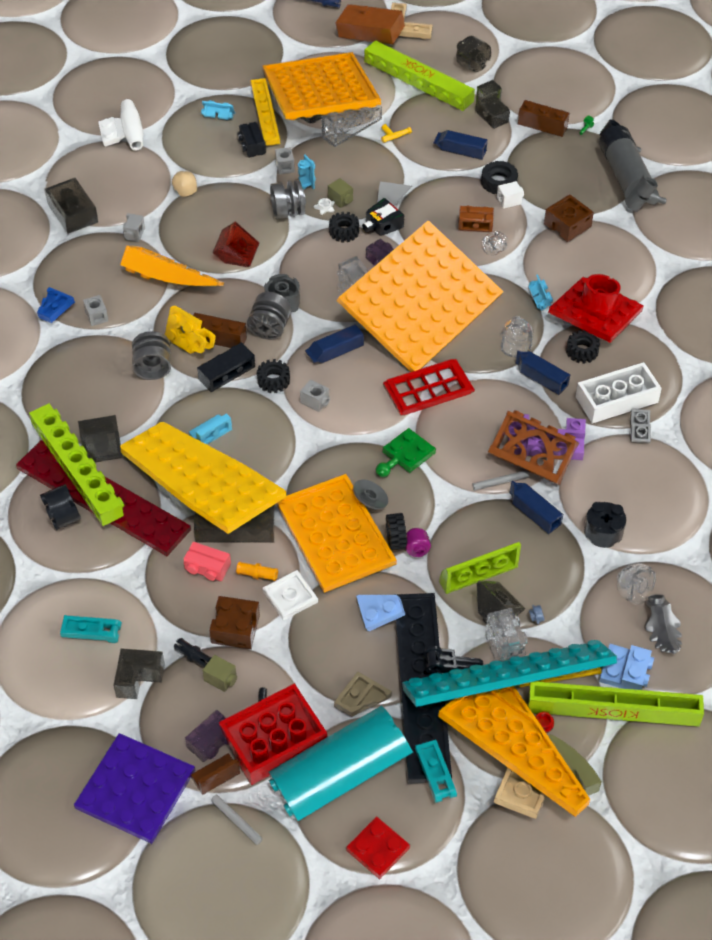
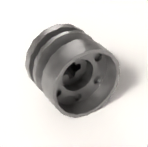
(285, 199)
(269, 315)
(151, 355)

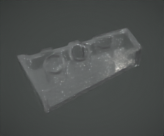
(344, 125)

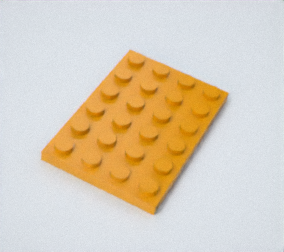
(335, 533)

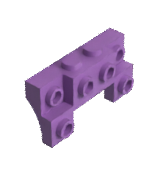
(536, 446)

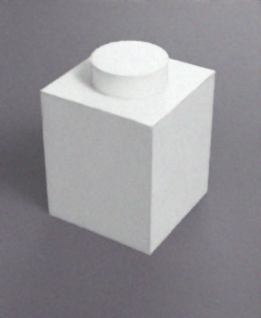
(510, 194)

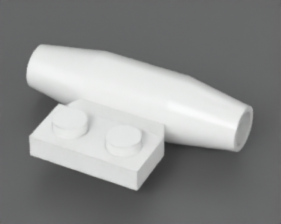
(126, 126)

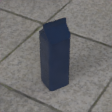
(461, 144)
(336, 344)
(542, 371)
(535, 507)

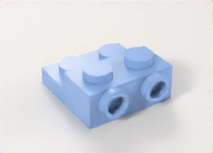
(630, 668)

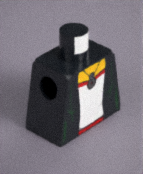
(383, 218)

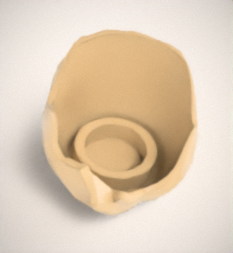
(184, 183)

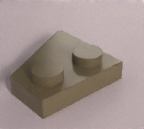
(361, 695)

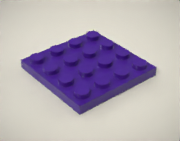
(135, 788)

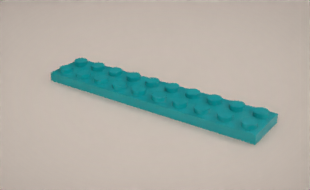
(508, 673)

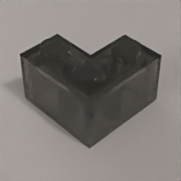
(490, 106)
(137, 667)

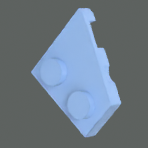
(379, 609)

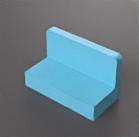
(212, 429)

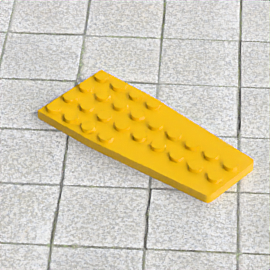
(202, 477)

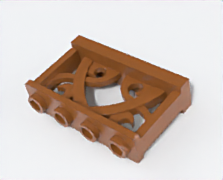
(545, 470)

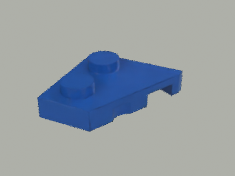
(54, 305)

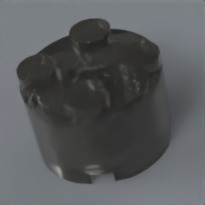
(473, 53)

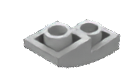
(640, 426)

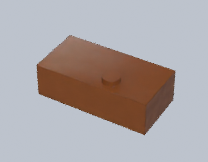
(370, 24)

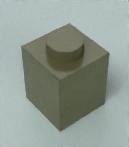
(340, 193)
(220, 673)

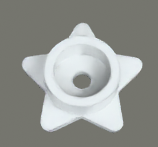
(324, 205)

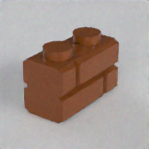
(476, 218)

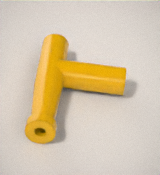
(390, 135)

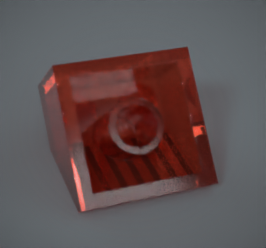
(236, 246)

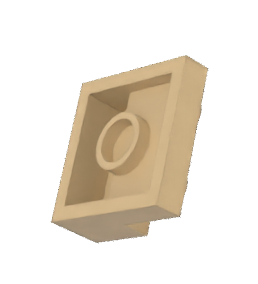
(519, 795)

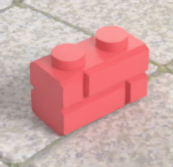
(207, 561)

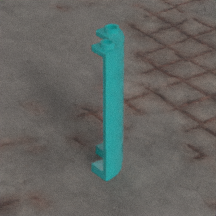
(339, 763)

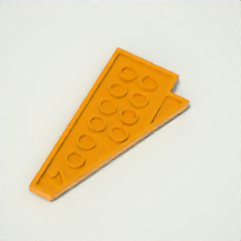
(511, 734)

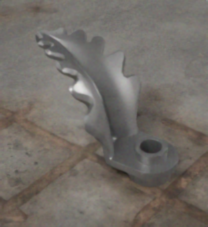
(663, 624)

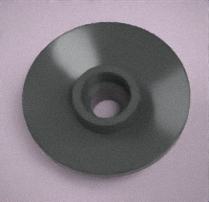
(370, 494)

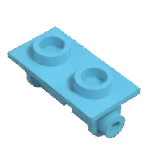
(225, 110)
(306, 172)
(538, 288)

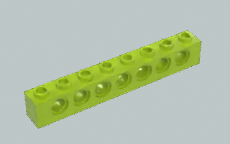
(76, 464)

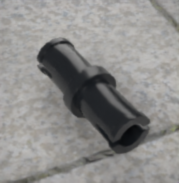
(192, 652)

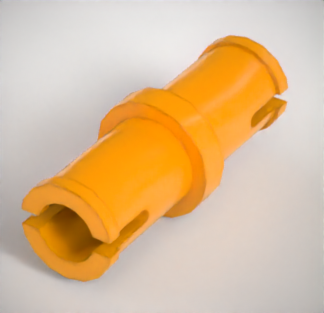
(257, 571)

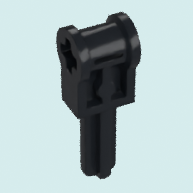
(444, 660)

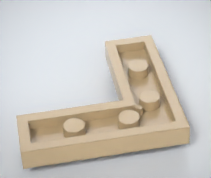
(413, 29)

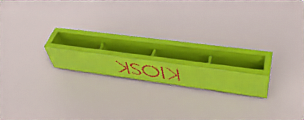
(419, 75)
(616, 703)

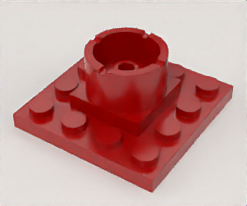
(597, 307)

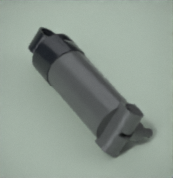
(628, 166)

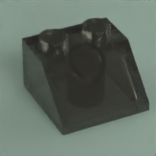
(101, 438)

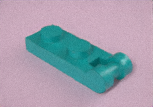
(90, 628)
(435, 770)

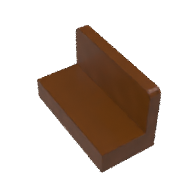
(216, 773)

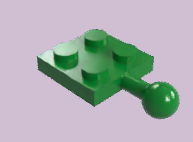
(407, 450)

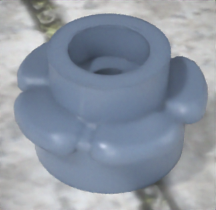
(536, 614)

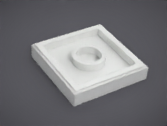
(290, 595)

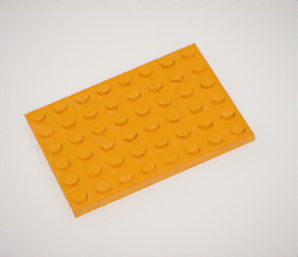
(320, 86)
(420, 297)

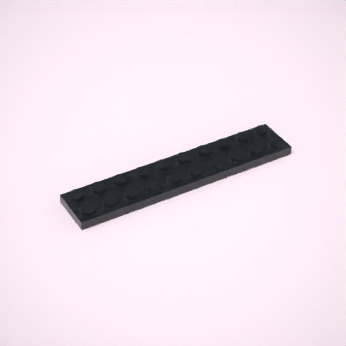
(421, 724)

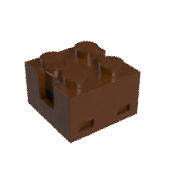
(568, 217)
(235, 622)

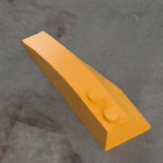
(163, 268)

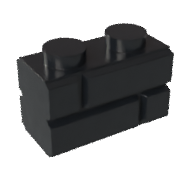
(251, 139)

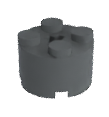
(286, 287)

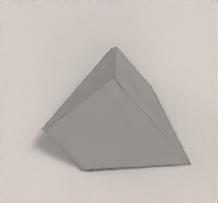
(392, 191)

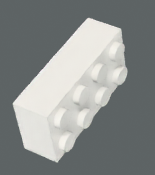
(618, 392)

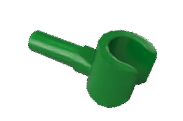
(588, 123)

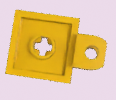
(194, 337)

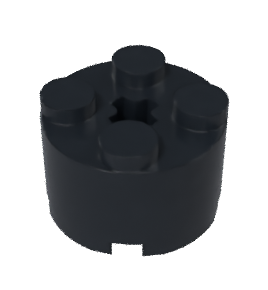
(60, 506)
(605, 524)

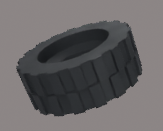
(497, 168)

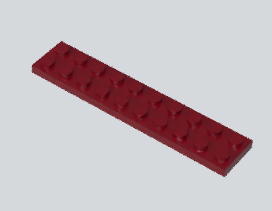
(140, 519)

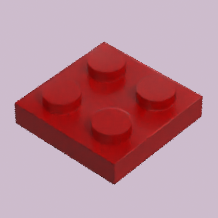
(378, 847)

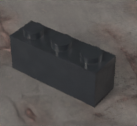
(226, 367)

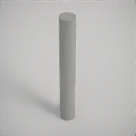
(500, 480)
(236, 819)

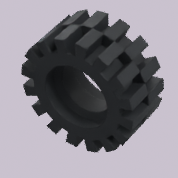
(344, 233)
(580, 353)
(273, 383)
(396, 531)

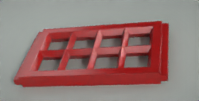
(397, 397)

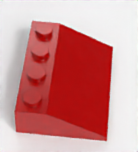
(272, 732)

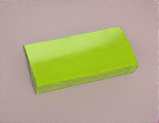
(480, 568)

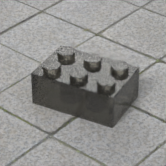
(71, 205)

